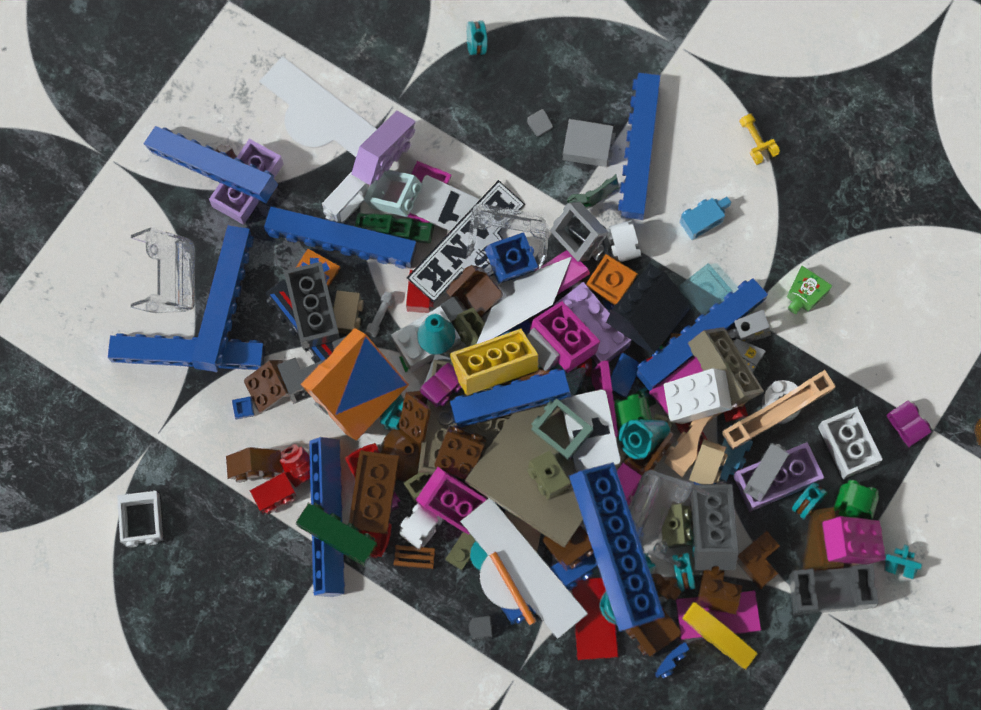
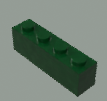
(336, 534)

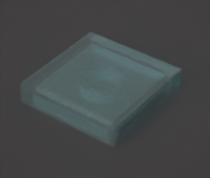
(705, 289)

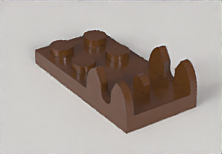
(374, 491)

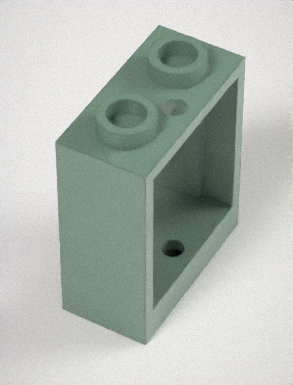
(578, 440)

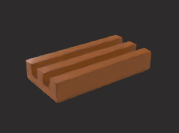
(410, 556)

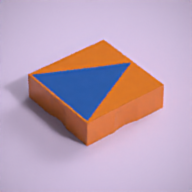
(355, 384)

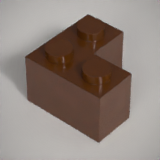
(253, 463)
(754, 560)
(717, 594)

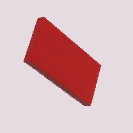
(593, 632)

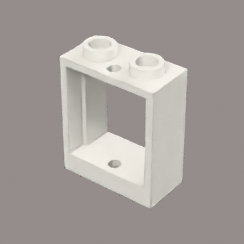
(345, 199)
(139, 499)

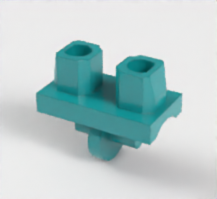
(389, 416)
(910, 567)

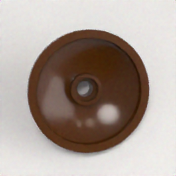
(395, 444)

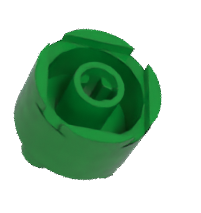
(631, 409)
(856, 501)

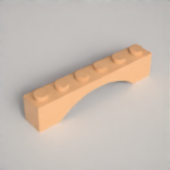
(779, 410)
(685, 453)

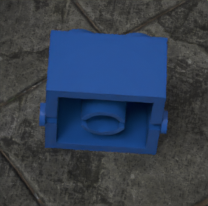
(511, 258)

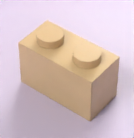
(346, 311)
(708, 462)

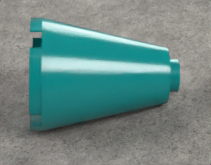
(436, 334)
(642, 436)

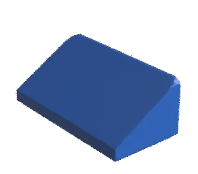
(623, 375)

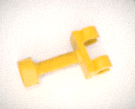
(747, 121)

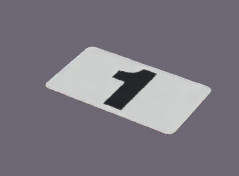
(442, 203)
(601, 445)

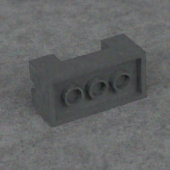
(294, 376)
(714, 527)
(833, 590)

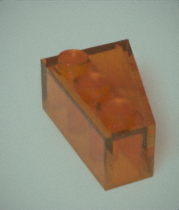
(815, 552)

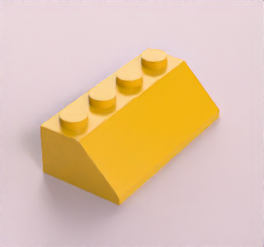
(494, 361)

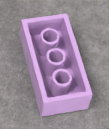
(383, 147)
(235, 203)
(594, 316)
(795, 474)

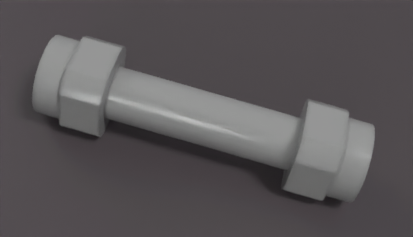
(373, 328)

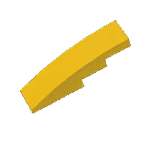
(719, 635)

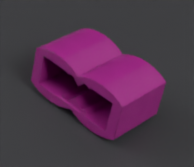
(441, 386)
(909, 423)

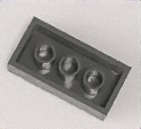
(311, 305)

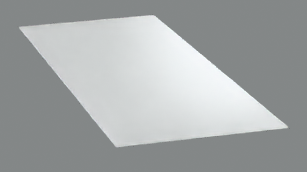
(524, 299)

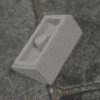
(546, 353)

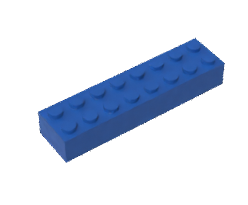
(616, 546)

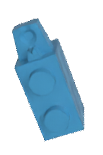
(704, 216)
(734, 459)

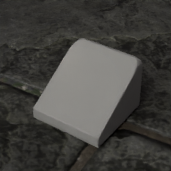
(539, 123)

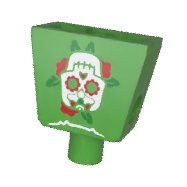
(807, 291)

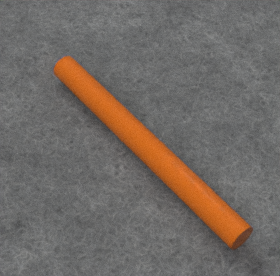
(512, 588)

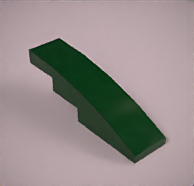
(396, 227)

